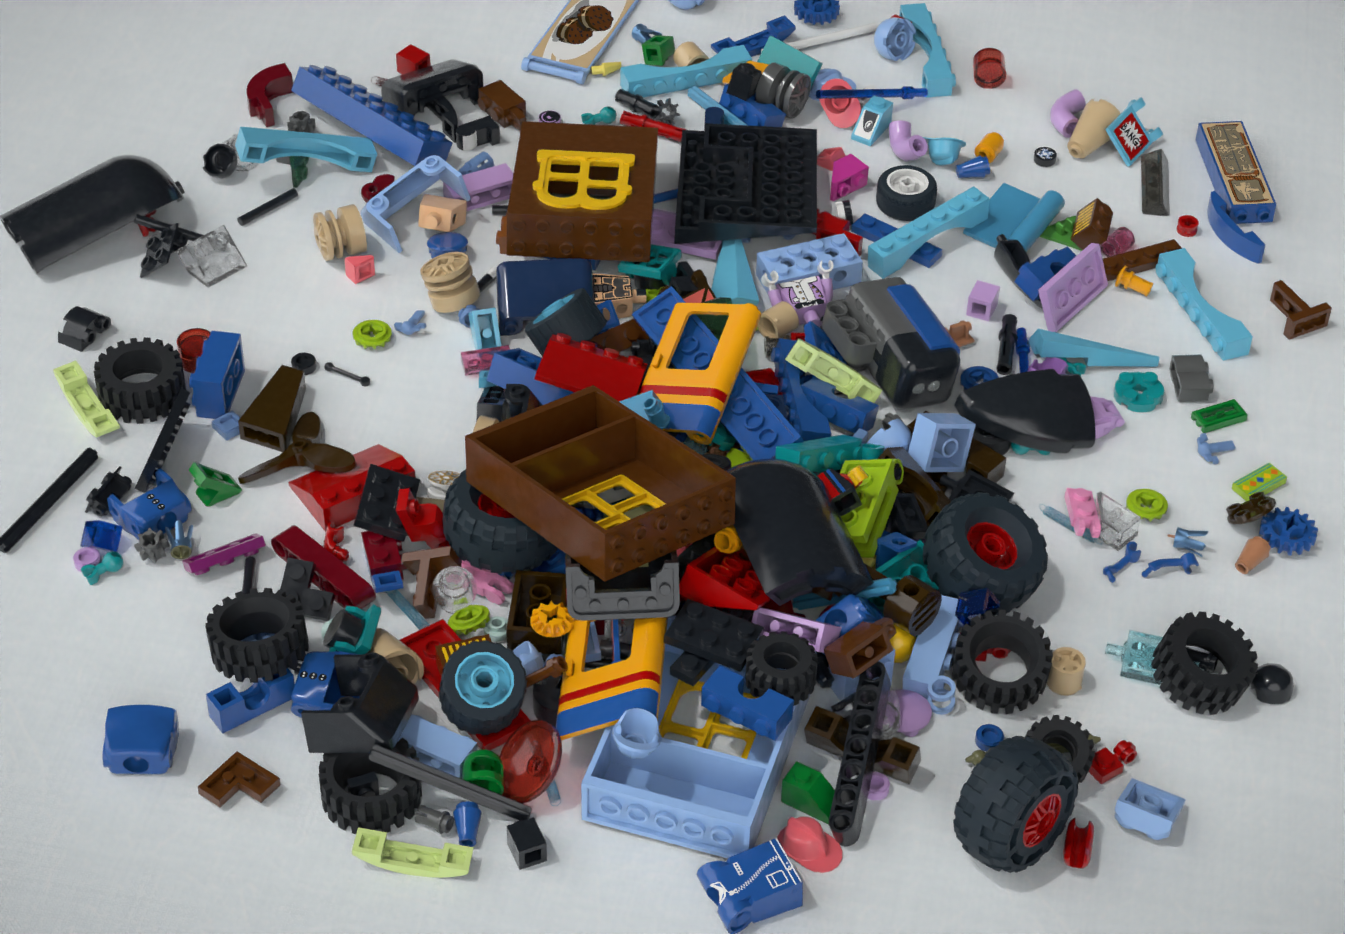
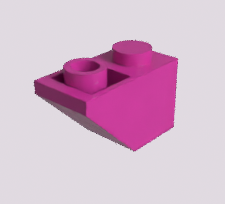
(847, 176)

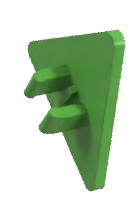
(1061, 232)

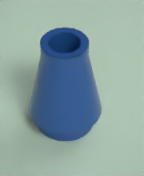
(973, 168)
(467, 821)

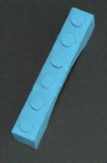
(937, 71)
(655, 80)
(262, 145)
(896, 248)
(1224, 333)

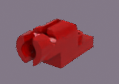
(831, 225)
(421, 521)

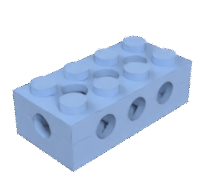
(802, 260)

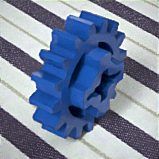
(816, 10)
(1288, 531)

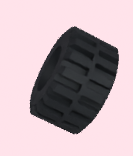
(786, 653)
(1070, 737)

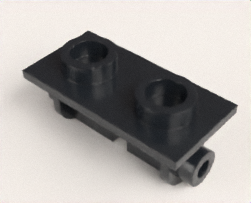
(111, 484)

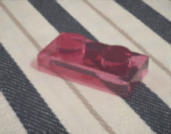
(480, 359)

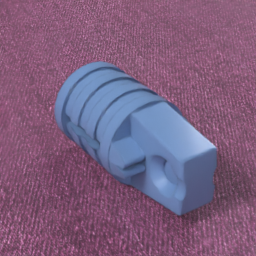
(471, 165)

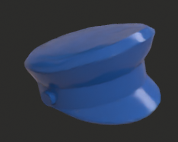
(447, 242)

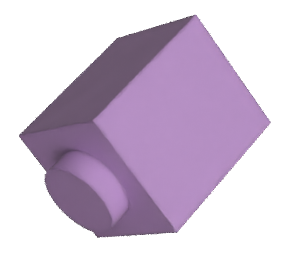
(983, 300)

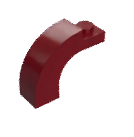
(266, 86)

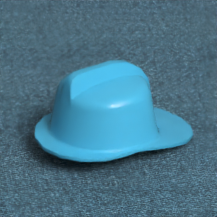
(944, 150)

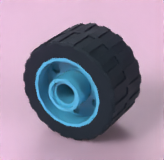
(570, 315)
(482, 687)

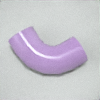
(1063, 110)
(903, 144)

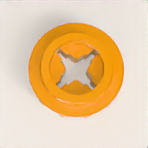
(555, 627)

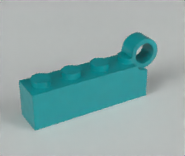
(828, 452)

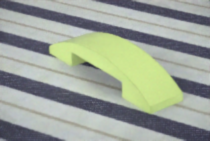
(832, 371)
(84, 401)
(411, 858)

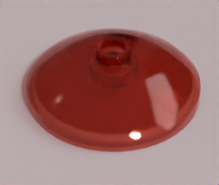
(531, 760)

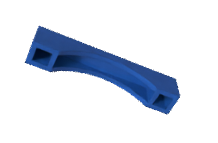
(802, 414)

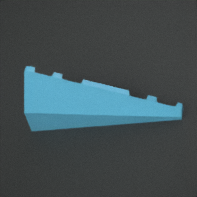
(733, 275)
(1094, 353)

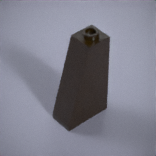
(275, 410)

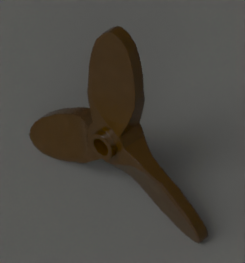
(305, 451)

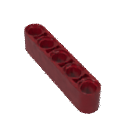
(329, 573)

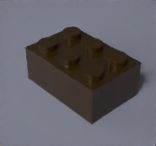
(528, 592)

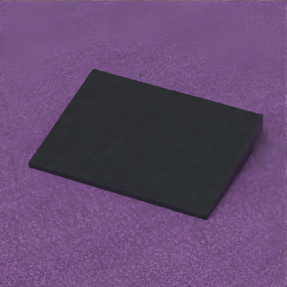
(746, 183)

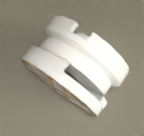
(440, 483)

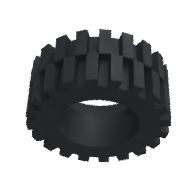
(139, 399)
(253, 615)
(1005, 633)
(1192, 683)
(373, 811)

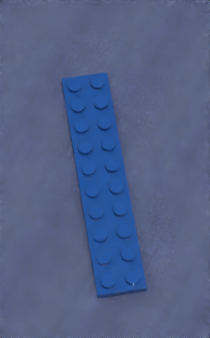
(749, 412)

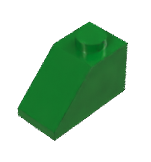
(808, 792)

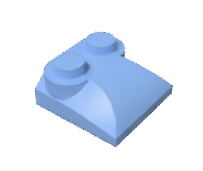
(1148, 809)

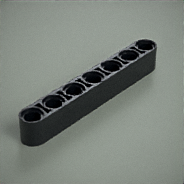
(862, 763)

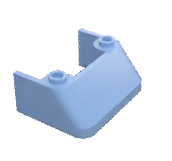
(406, 189)

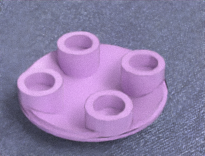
(914, 712)

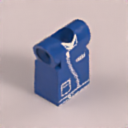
(752, 885)

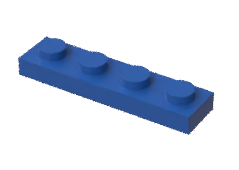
(875, 229)

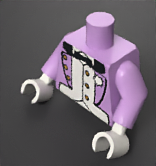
(805, 295)

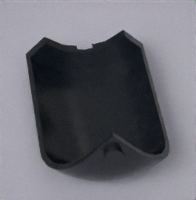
(89, 208)
(794, 531)

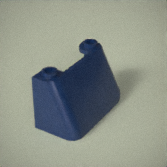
(533, 285)

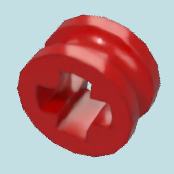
(1187, 225)

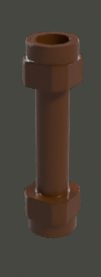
(554, 667)

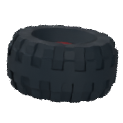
(488, 533)
(988, 545)
(1015, 804)

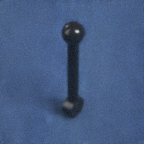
(364, 381)

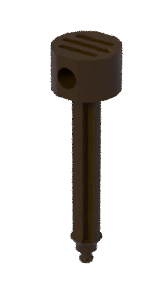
(912, 605)

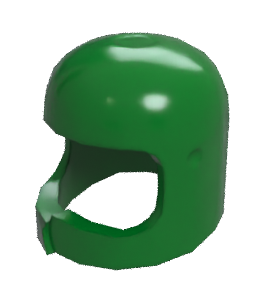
(484, 769)

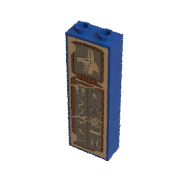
(1235, 171)

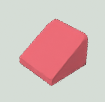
(828, 156)
(359, 267)

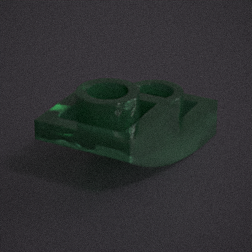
(298, 169)

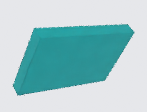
(786, 55)

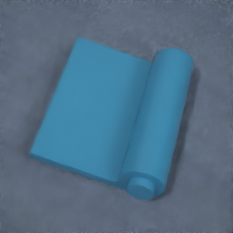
(1017, 216)

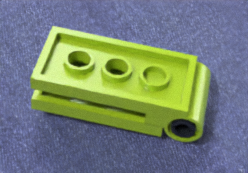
(877, 499)

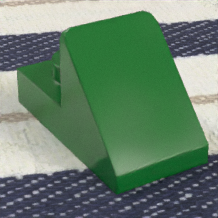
(213, 484)

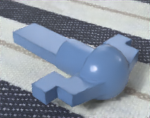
(410, 326)
(1206, 449)

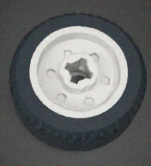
(906, 192)

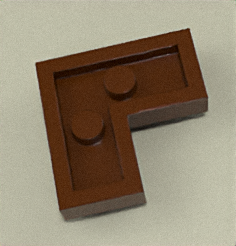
(236, 775)

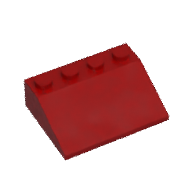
(582, 365)
(337, 495)
(723, 582)

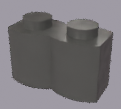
(1190, 378)

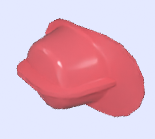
(844, 111)
(810, 845)

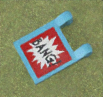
(1129, 133)

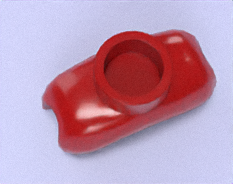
(1078, 845)

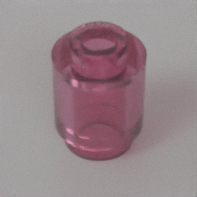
(1118, 242)

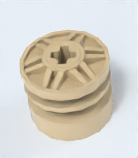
(335, 233)
(450, 282)

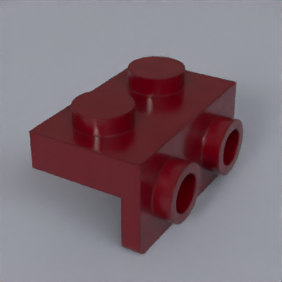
(382, 553)

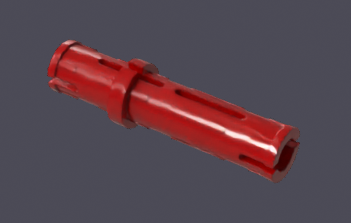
(664, 129)

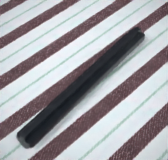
(47, 499)
(449, 783)

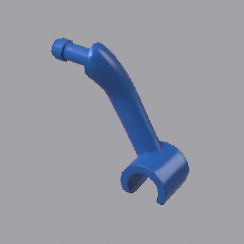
(1131, 555)
(1185, 561)

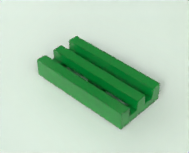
(1221, 418)

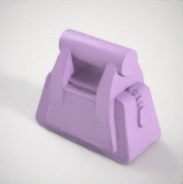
(1106, 416)

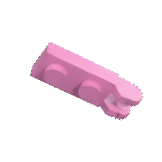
(1082, 511)
(485, 582)

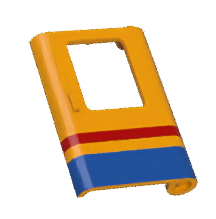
(699, 397)
(603, 694)

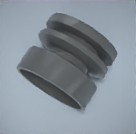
(784, 89)

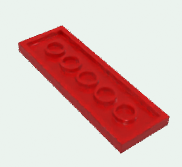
(424, 643)

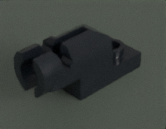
(908, 517)

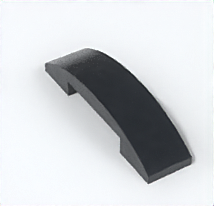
(446, 113)

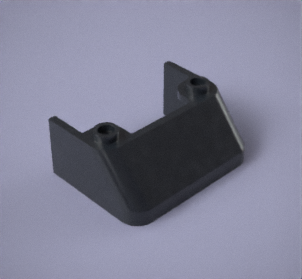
(373, 718)

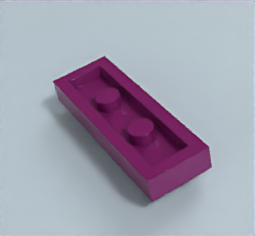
(224, 554)

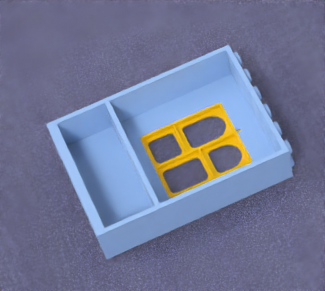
(684, 789)

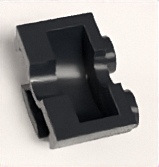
(82, 327)

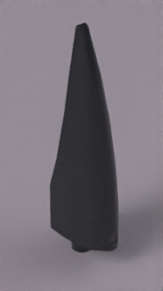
(1010, 258)

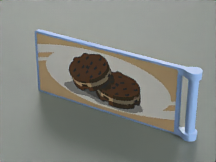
(578, 37)

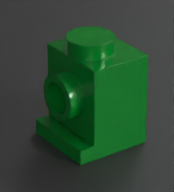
(658, 49)

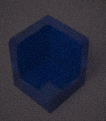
(101, 535)
(975, 603)

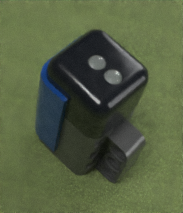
(896, 339)

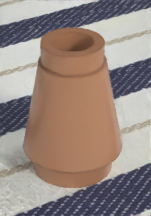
(1253, 553)

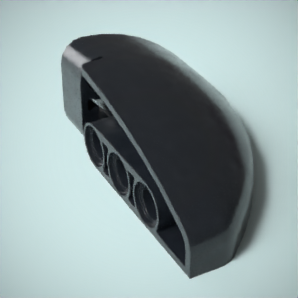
(1033, 410)

